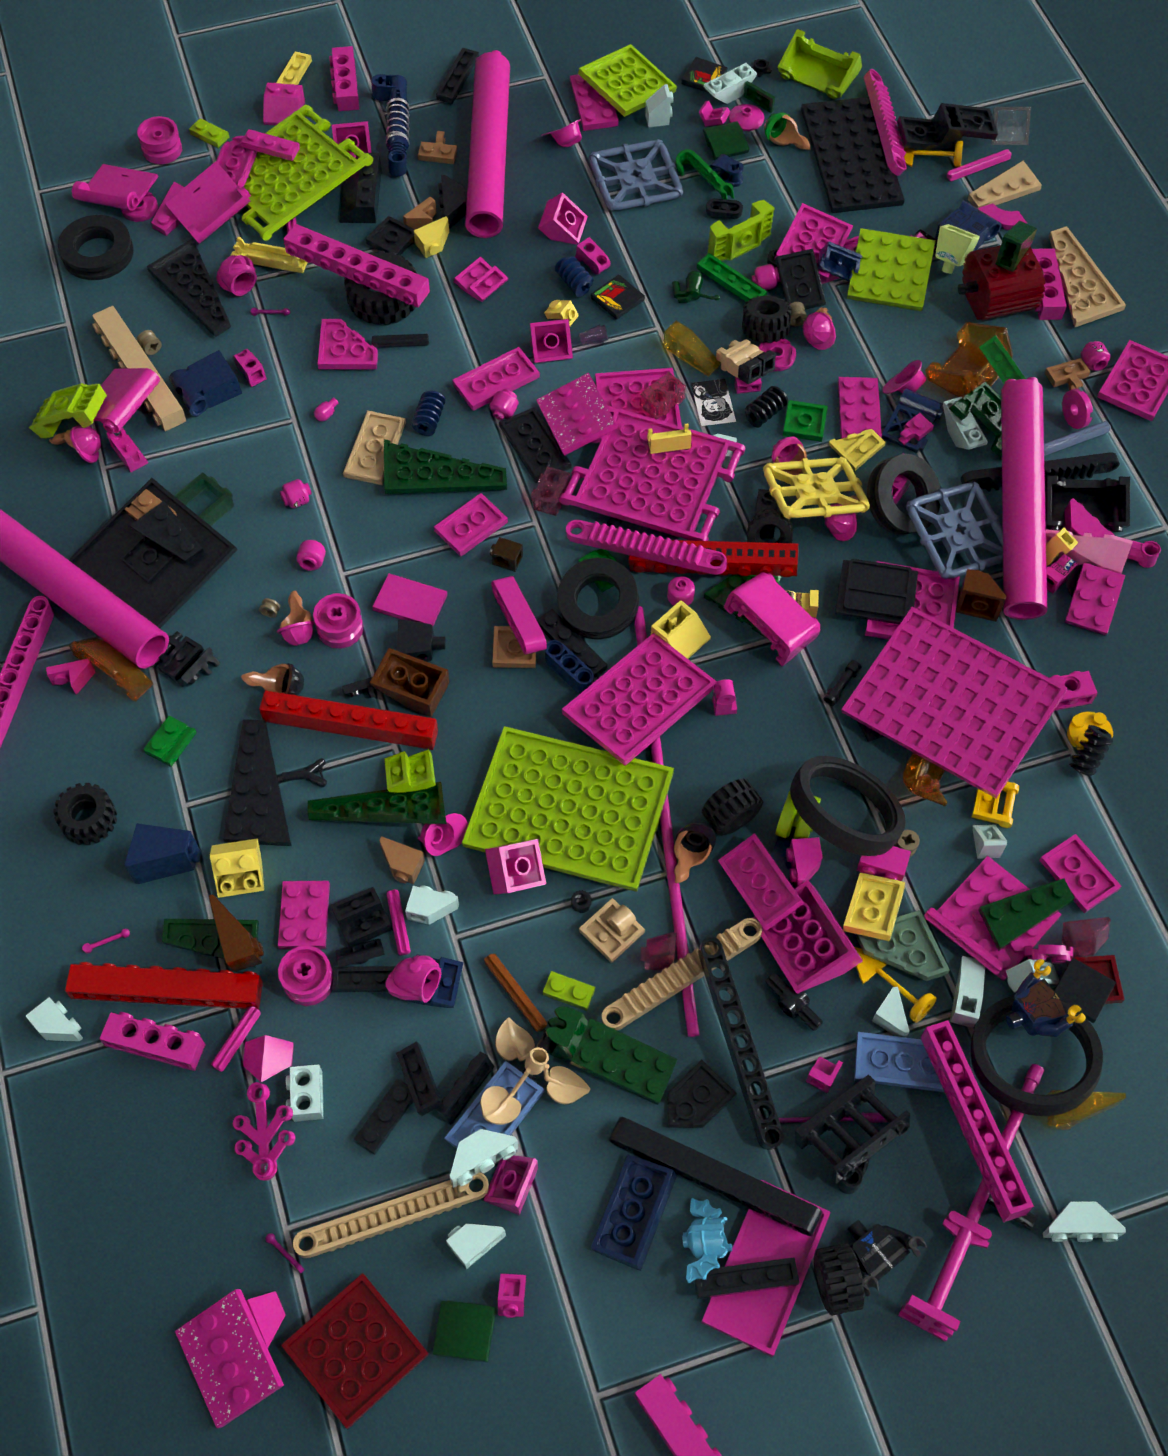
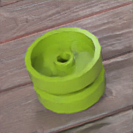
(790, 818)

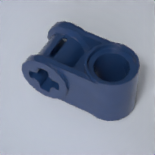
(728, 170)

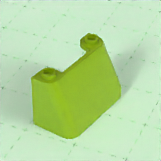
(819, 66)

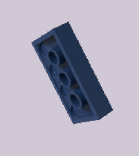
(634, 1212)

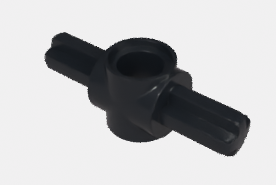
(792, 1003)

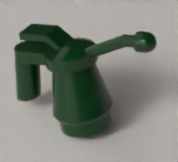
(693, 284)

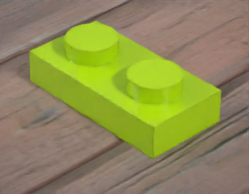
(209, 133)
(569, 991)

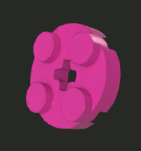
(1057, 953)

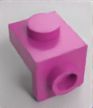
(713, 116)

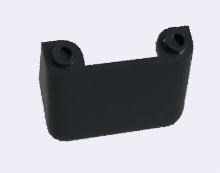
(1103, 499)

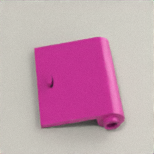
(115, 187)
(208, 202)
(125, 393)

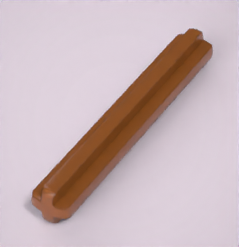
(515, 992)

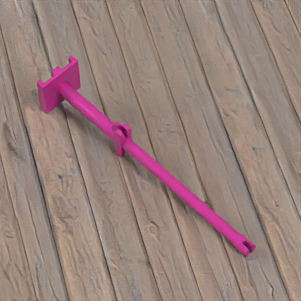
(966, 1232)

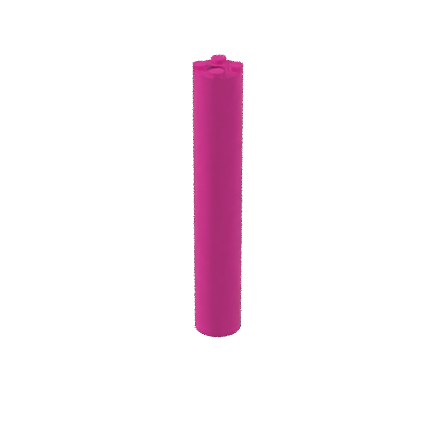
(488, 145)
(1023, 499)
(80, 594)

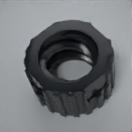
(581, 894)

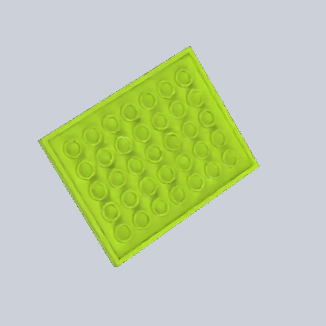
(577, 801)

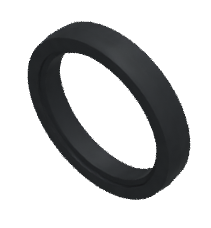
(829, 827)
(1023, 1101)

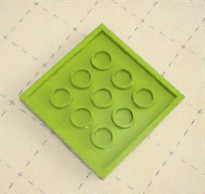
(625, 79)
(892, 269)

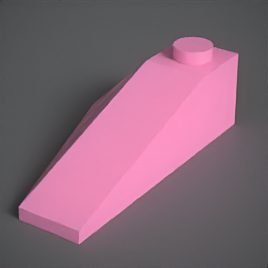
(1104, 552)

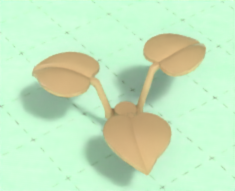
(515, 1042)

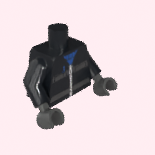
(881, 1250)

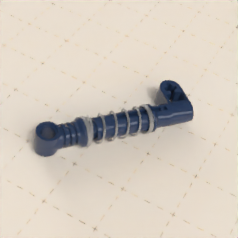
(397, 110)

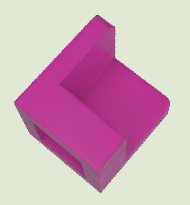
(823, 1074)

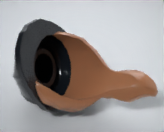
(279, 678)
(692, 848)

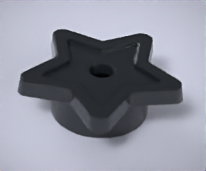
(761, 67)

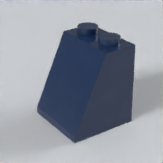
(160, 853)

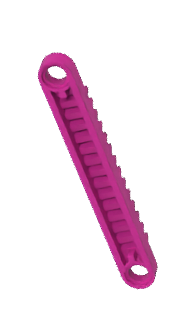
(885, 122)
(646, 546)

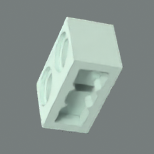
(310, 1092)

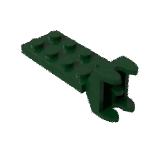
(610, 1054)

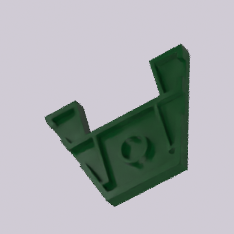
(986, 406)

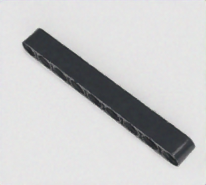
(739, 1054)
(716, 1176)

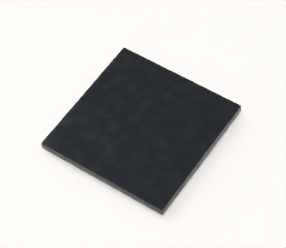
(145, 572)

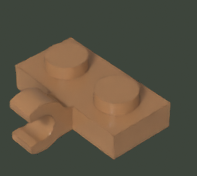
(438, 151)
(1069, 373)

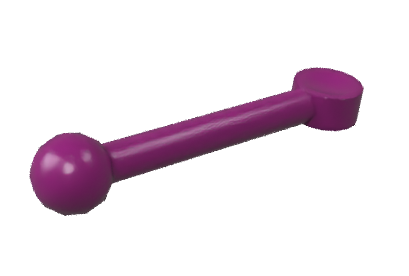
(254, 311)
(270, 1238)

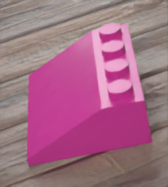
(810, 943)

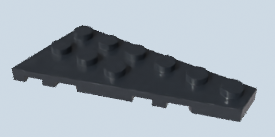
(189, 282)
(255, 796)

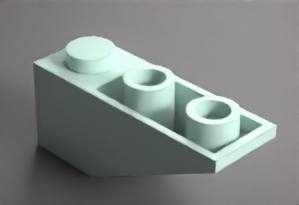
(968, 993)

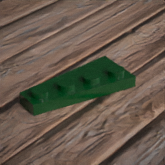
(720, 593)
(1021, 912)
(200, 935)

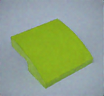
(410, 772)

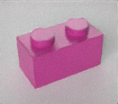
(742, 387)

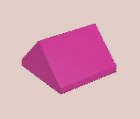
(356, 132)
(551, 340)
(512, 1183)

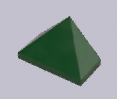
(759, 96)

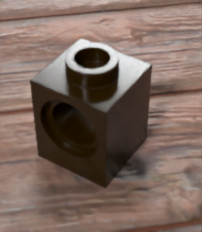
(506, 554)

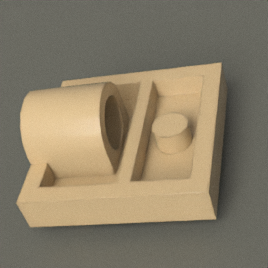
(612, 929)

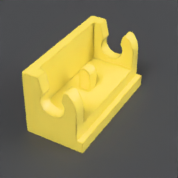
(669, 440)

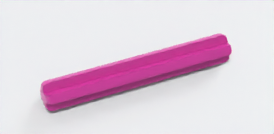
(978, 165)
(964, 941)

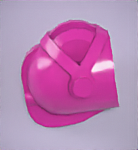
(237, 275)
(410, 978)

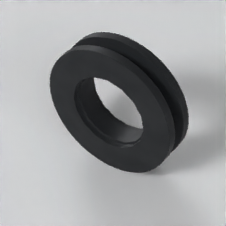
(92, 228)
(880, 491)
(598, 570)

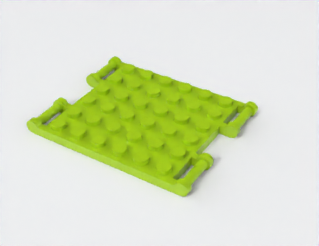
(286, 187)

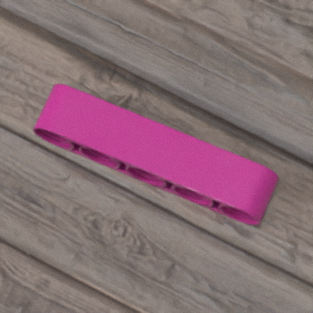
(519, 615)

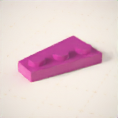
(165, 220)

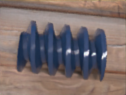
(574, 275)
(428, 413)

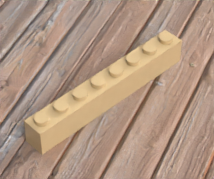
(129, 353)

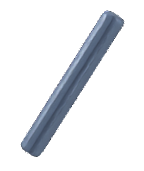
(1076, 437)

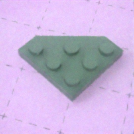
(909, 949)

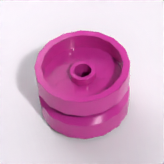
(159, 140)
(338, 620)
(306, 975)

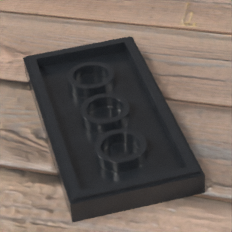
(534, 443)

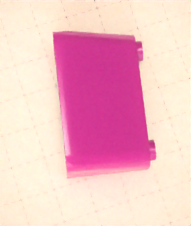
(774, 615)

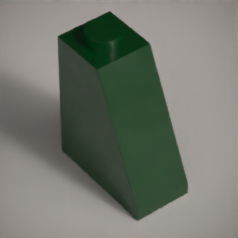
(1015, 245)

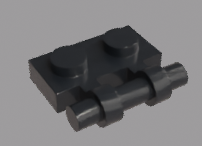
(180, 658)

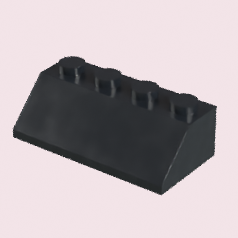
(361, 194)

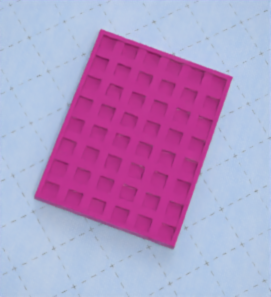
(954, 701)

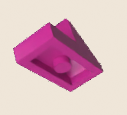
(75, 672)

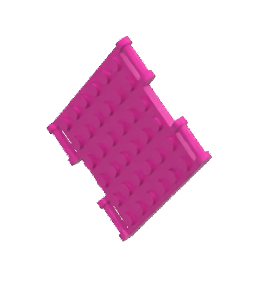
(653, 489)

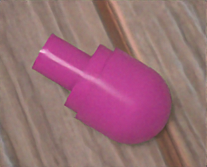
(325, 410)

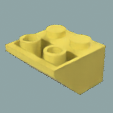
(682, 629)
(237, 868)

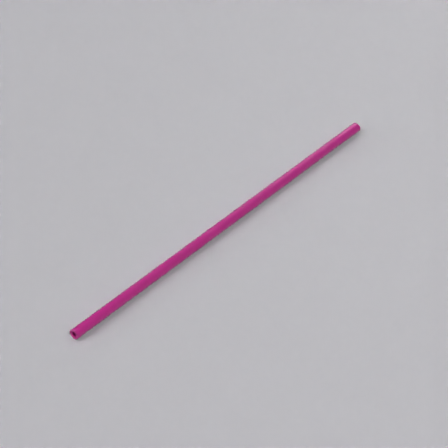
(670, 862)

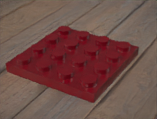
(355, 1350)

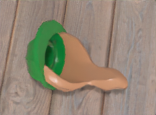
(783, 131)

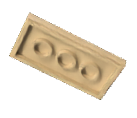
(367, 455)

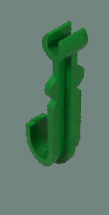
(690, 157)

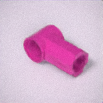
(1144, 553)

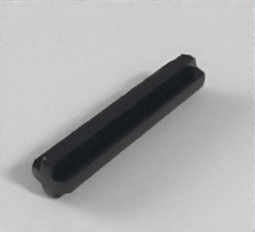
(400, 340)

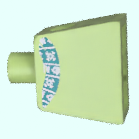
(954, 246)

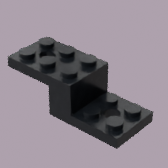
(947, 127)

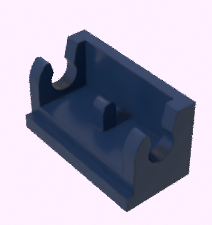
(838, 261)

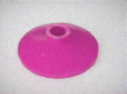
(748, 116)

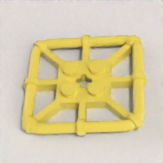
(815, 488)

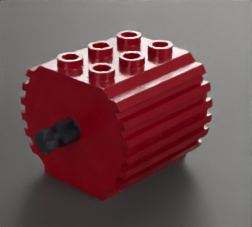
(998, 291)

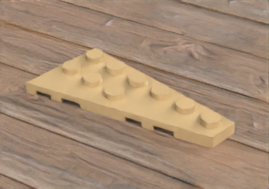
(1085, 286)

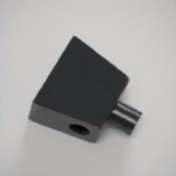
(418, 640)

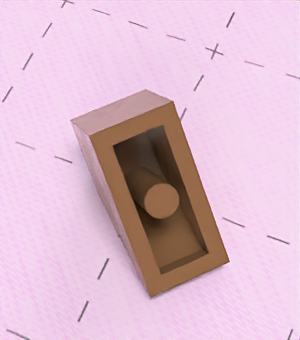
(402, 860)

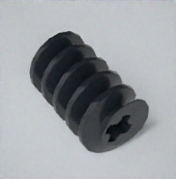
(766, 406)
(1093, 750)

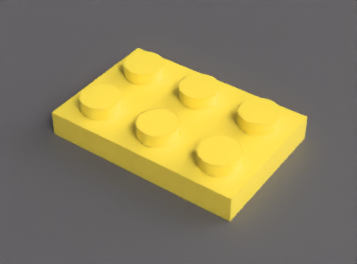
(874, 906)

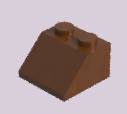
(980, 596)

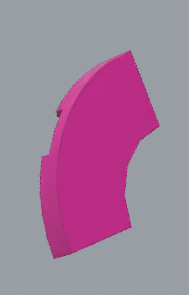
(1006, 218)

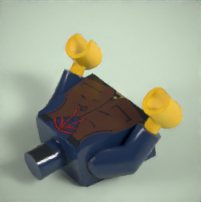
(1039, 1007)

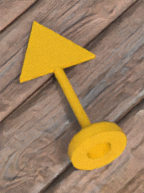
(910, 152)
(871, 966)

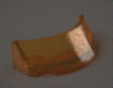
(114, 664)
(924, 779)

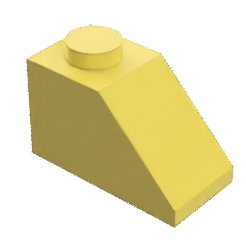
(432, 237)

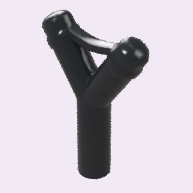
(308, 774)

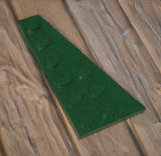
(431, 471)
(382, 806)

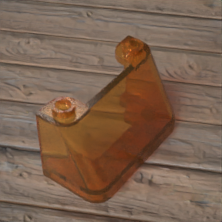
(968, 365)

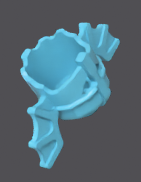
(705, 1239)

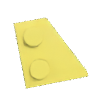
(858, 447)

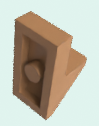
(421, 214)

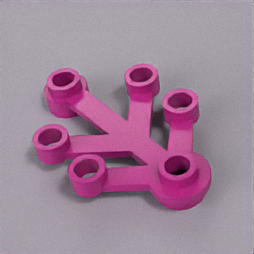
(263, 1134)

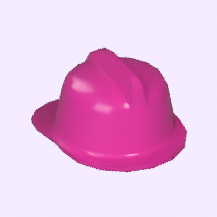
(568, 135)
(909, 378)
(444, 837)

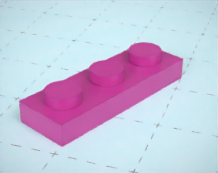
(270, 145)

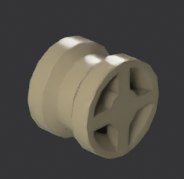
(798, 314)
(149, 342)
(909, 836)

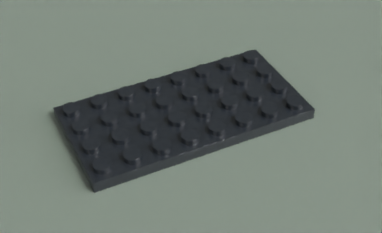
(851, 155)

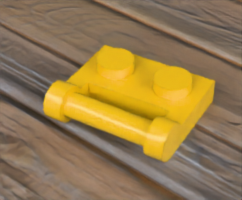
(986, 806)

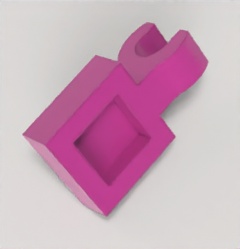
(915, 428)

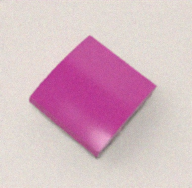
(480, 279)

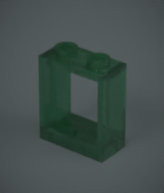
(218, 508)

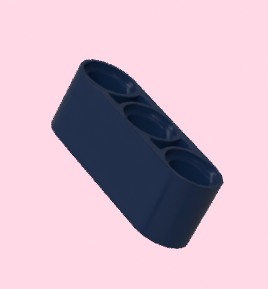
(566, 658)

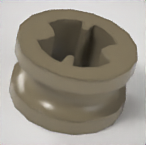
(269, 608)

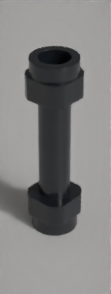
(851, 670)

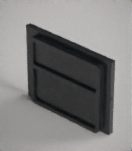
(876, 591)

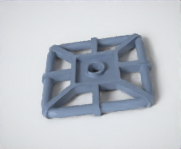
(642, 167)
(948, 523)

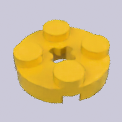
(1080, 724)

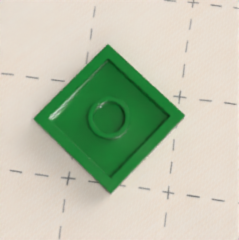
(805, 420)

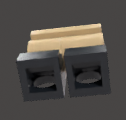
(746, 360)

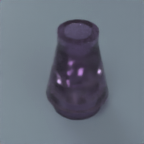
(594, 335)

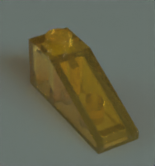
(688, 347)
(1095, 1104)

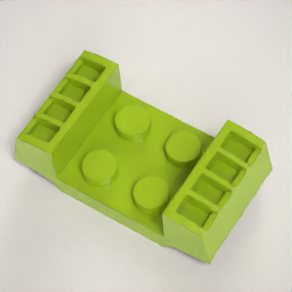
(744, 237)
(76, 401)

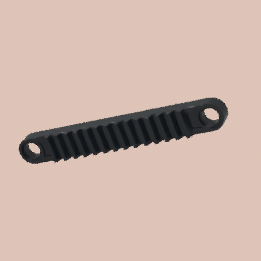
(1062, 468)

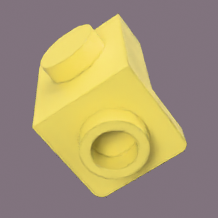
(562, 310)

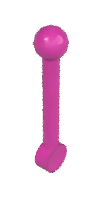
(87, 948)

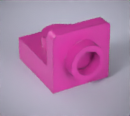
(511, 1295)

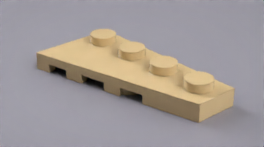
(1007, 186)

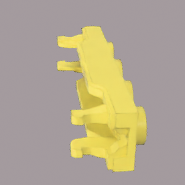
(269, 256)

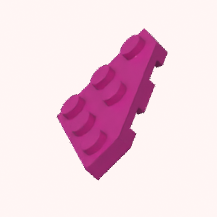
(344, 348)

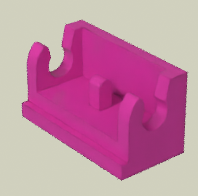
(127, 450)

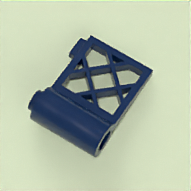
(913, 404)

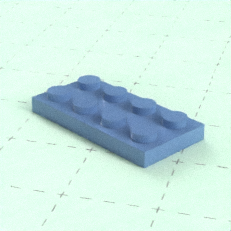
(895, 1062)
(473, 1120)

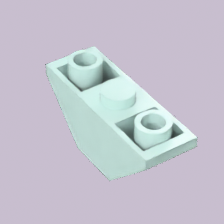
(731, 84)
(964, 433)
(479, 1153)
(1084, 1222)

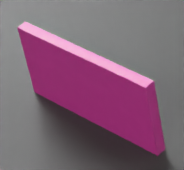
(761, 1315)

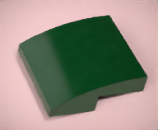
(726, 140)
(464, 1331)

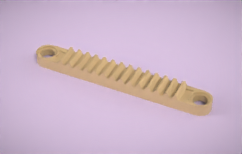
(677, 976)
(388, 1216)

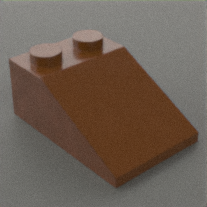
(411, 681)
(237, 943)

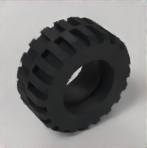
(377, 306)

